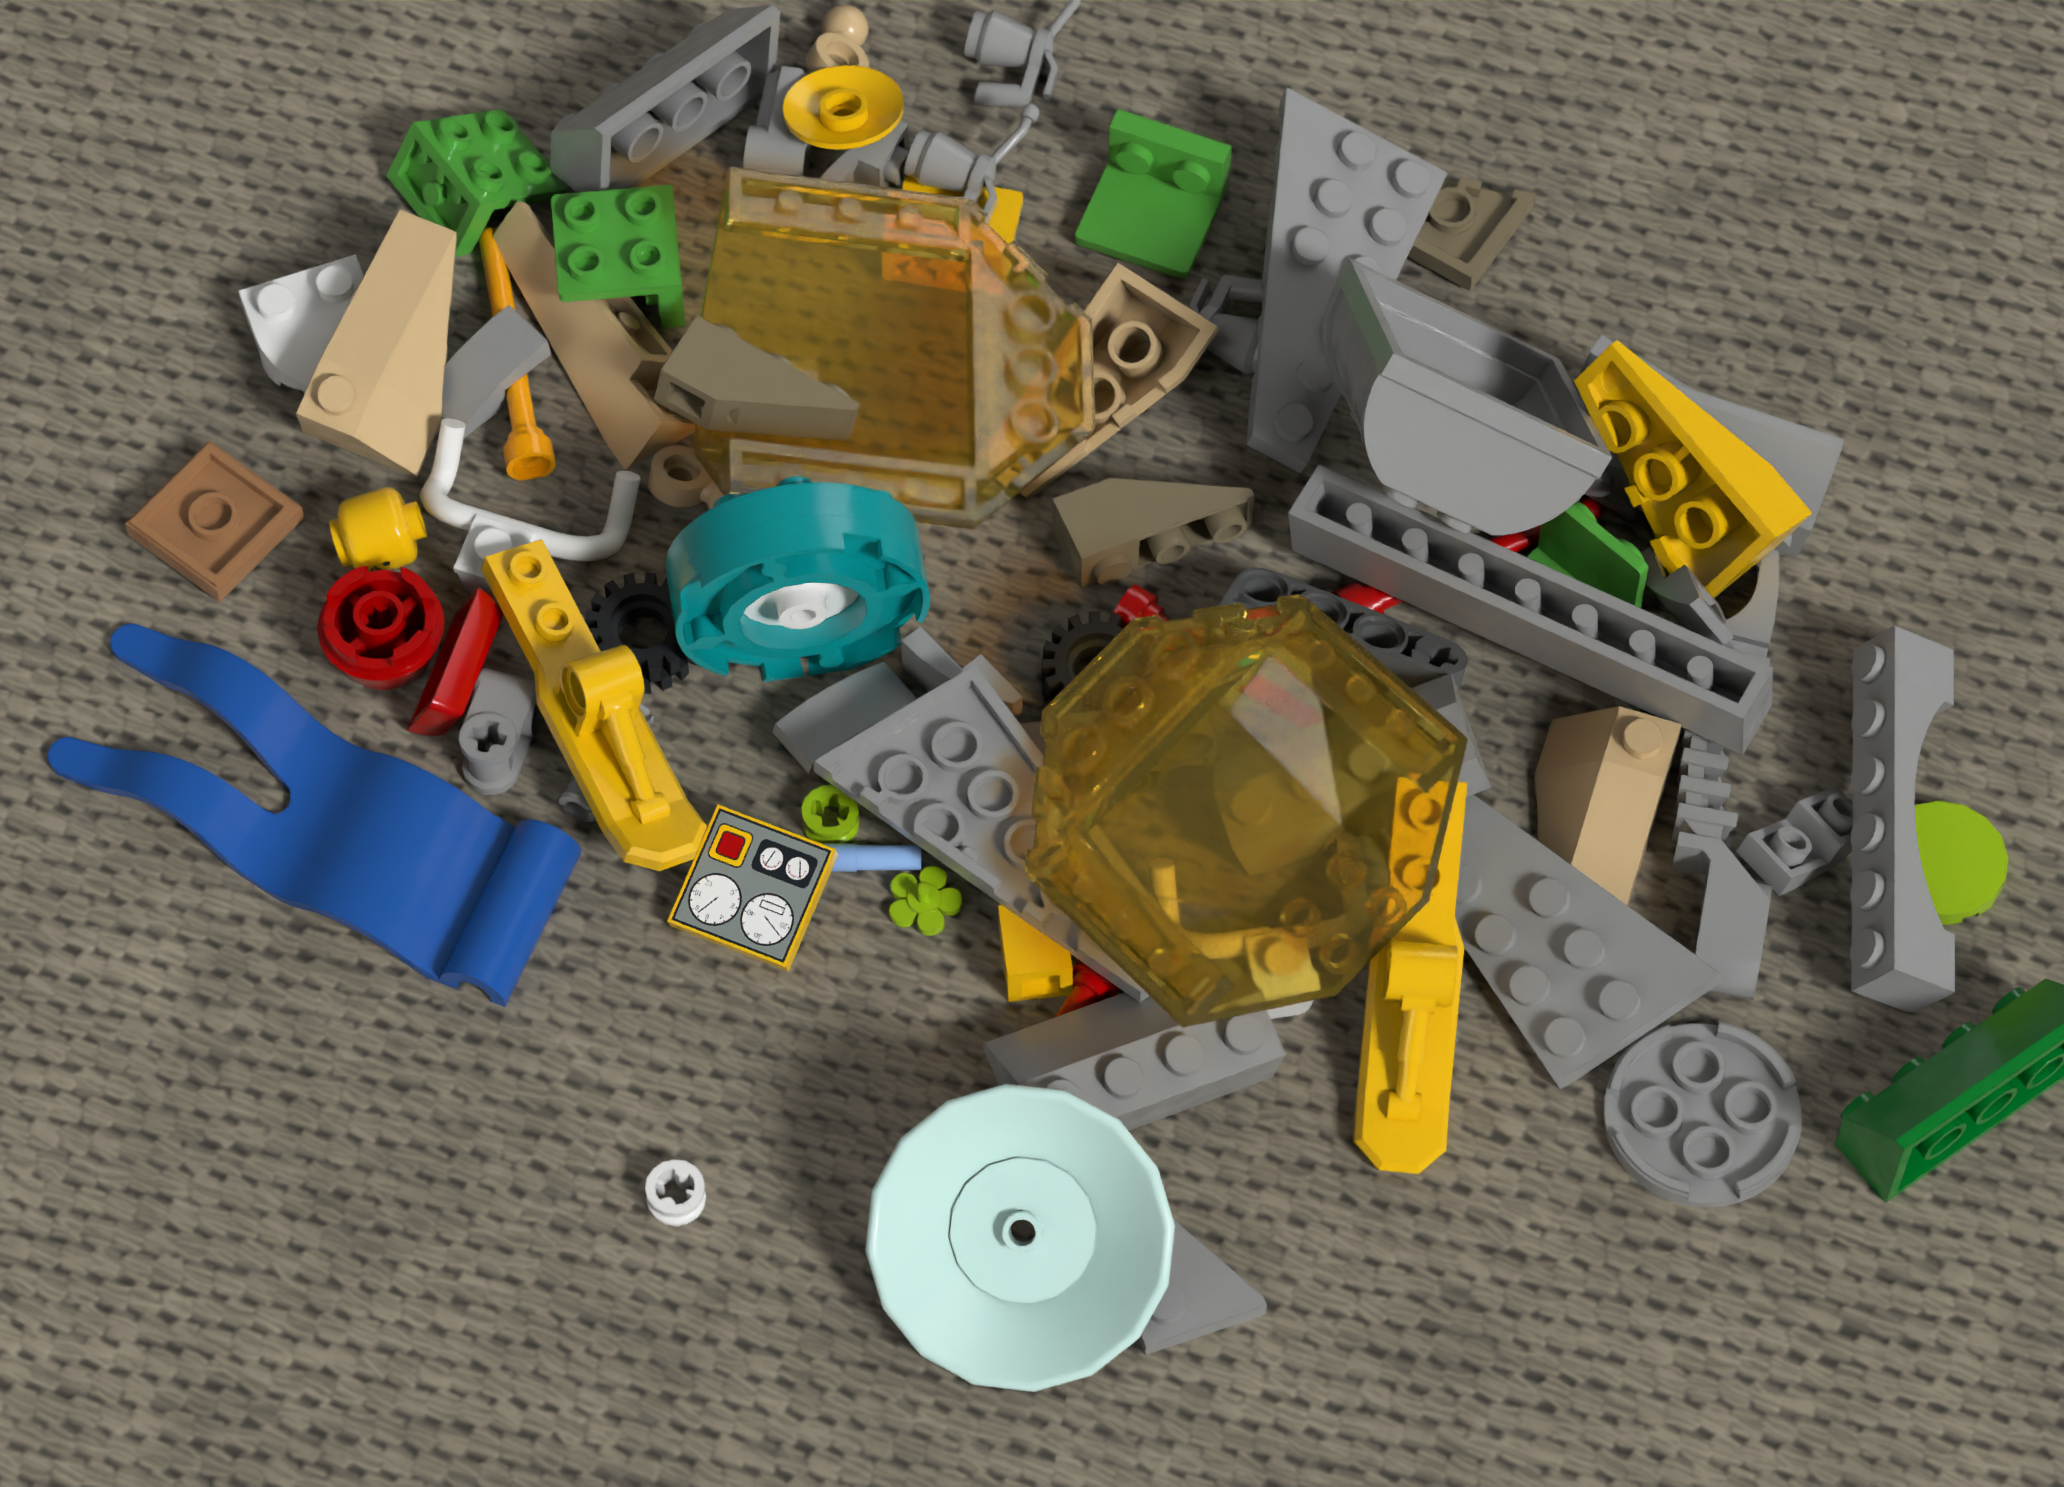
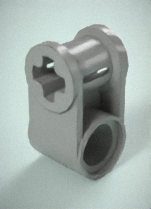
(498, 730)

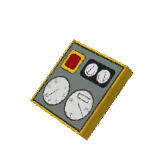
(753, 887)

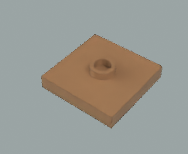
(214, 521)

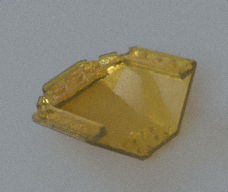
(922, 317)
(1241, 806)

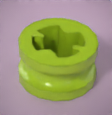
(826, 797)

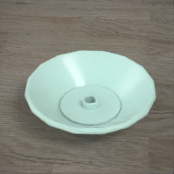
(1007, 1306)

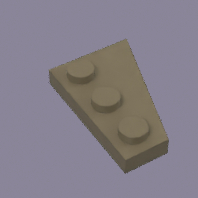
(1468, 229)

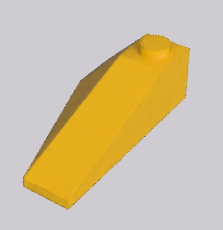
(1696, 481)

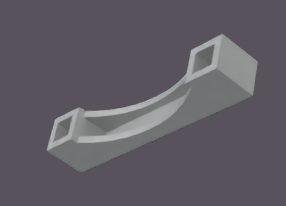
(1897, 937)

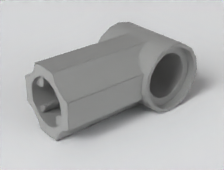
(770, 142)

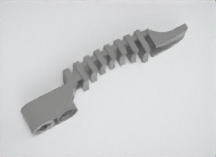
(1732, 904)

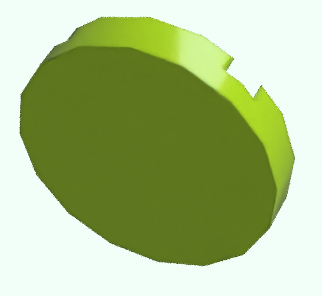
(1960, 859)

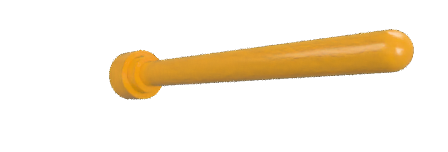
(527, 451)

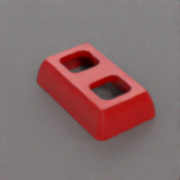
(457, 665)

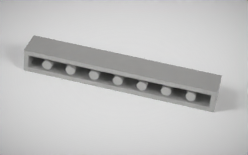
(1532, 609)

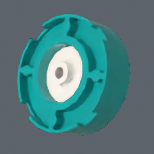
(797, 577)

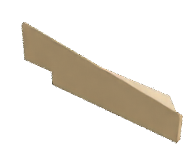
(601, 343)

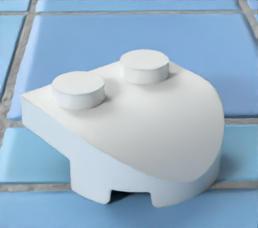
(298, 316)

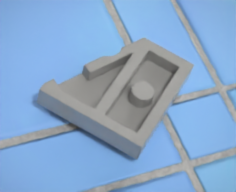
(1199, 1298)

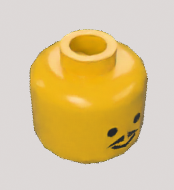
(377, 530)

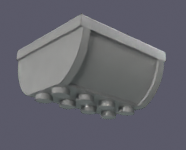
(1457, 408)

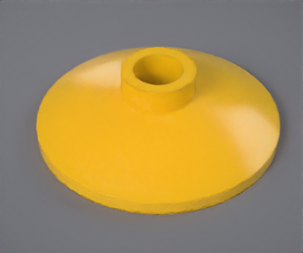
(843, 107)

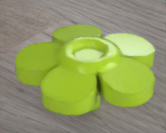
(924, 900)

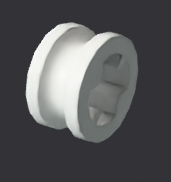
(666, 1209)

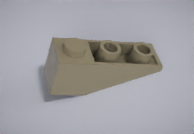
(742, 389)
(1135, 522)

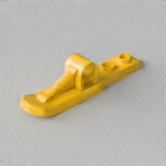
(595, 713)
(1413, 1026)

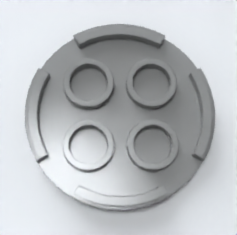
(1702, 1113)

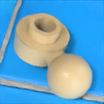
(843, 33)
(680, 478)

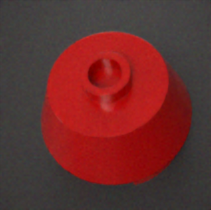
(381, 626)

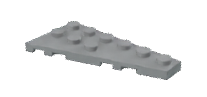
(1332, 201)
(1564, 951)

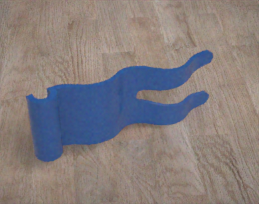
(361, 831)

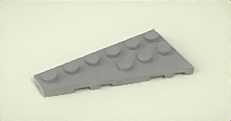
(961, 786)

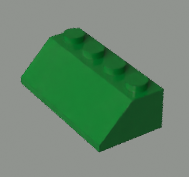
(1958, 1092)

